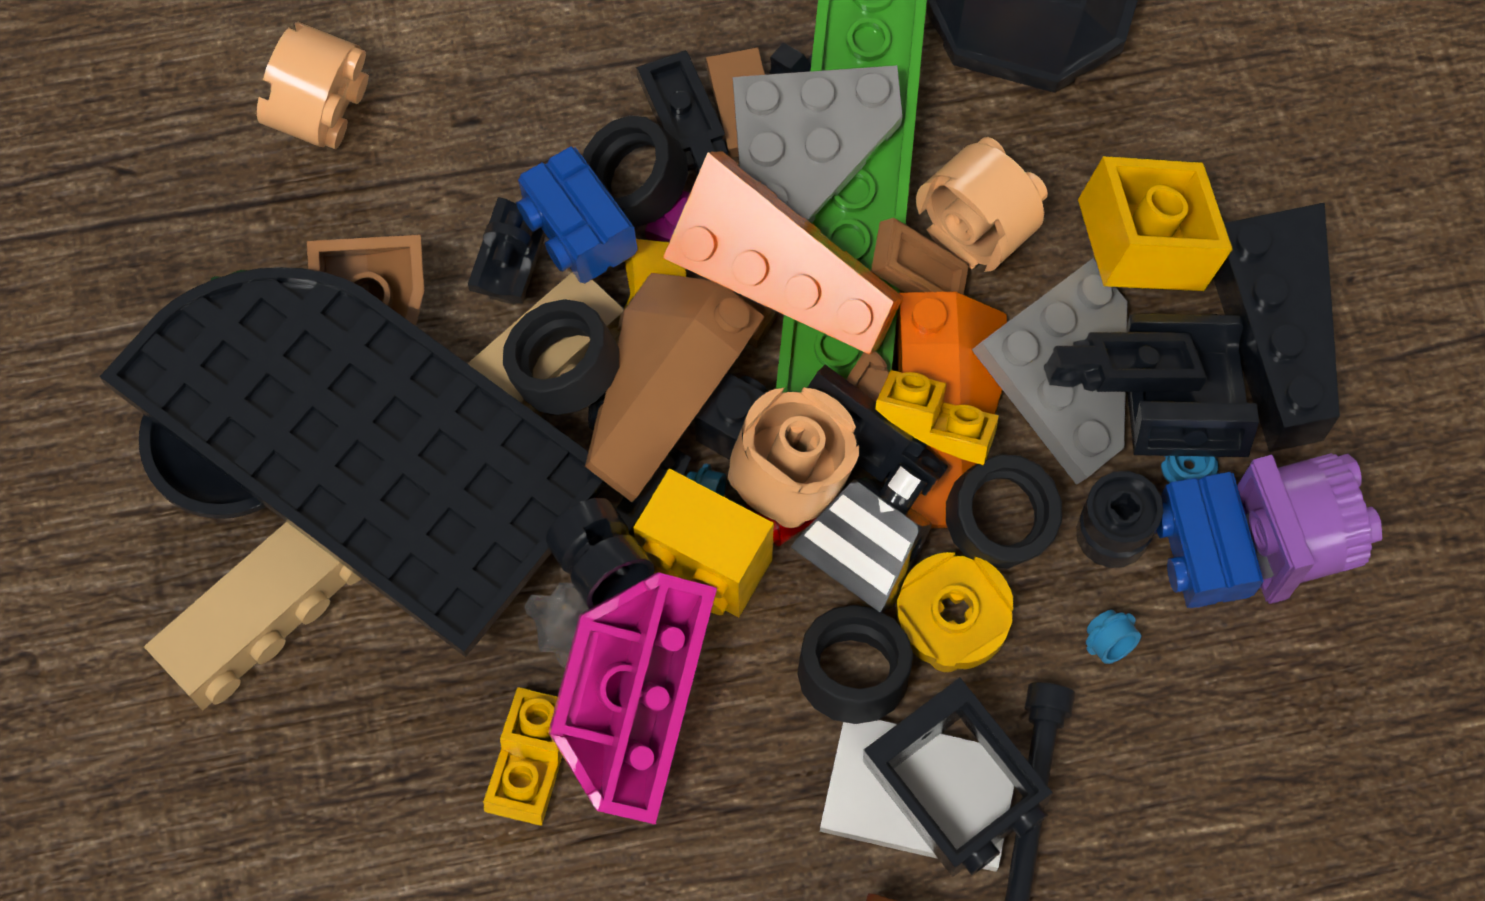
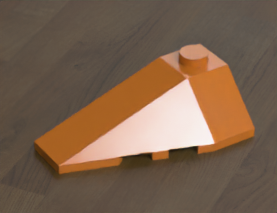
(937, 341)

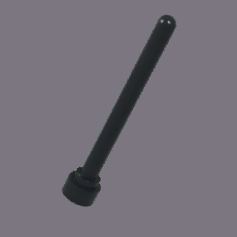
(1048, 709)

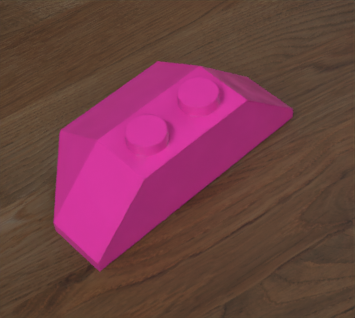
(630, 691)

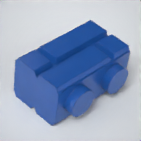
(577, 216)
(1208, 541)

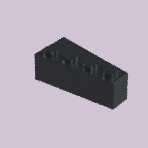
(1287, 345)

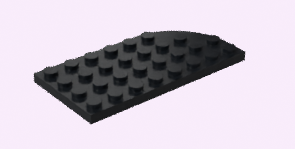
(361, 438)

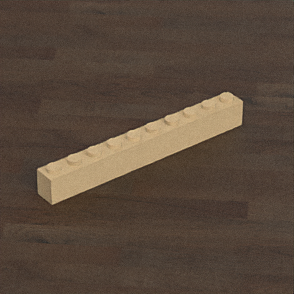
(291, 577)

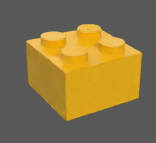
(1154, 224)
(706, 540)

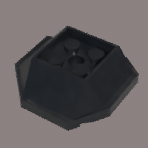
(1032, 40)

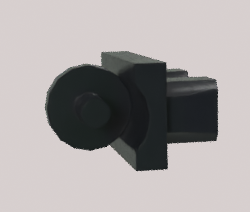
(506, 255)

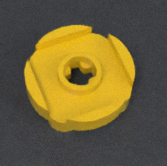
(950, 644)

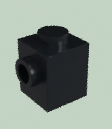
(725, 412)

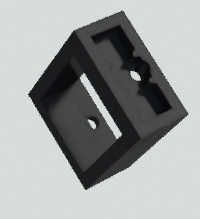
(923, 726)

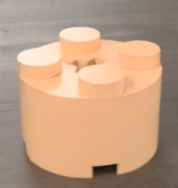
(312, 85)
(982, 204)
(793, 455)

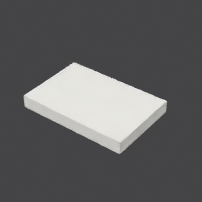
(948, 776)

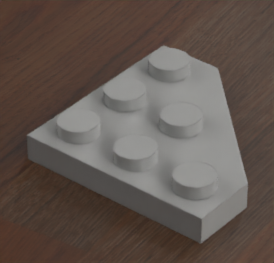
(813, 129)
(1074, 423)

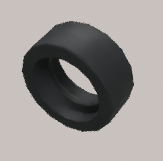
(668, 173)
(543, 328)
(1042, 495)
(858, 625)

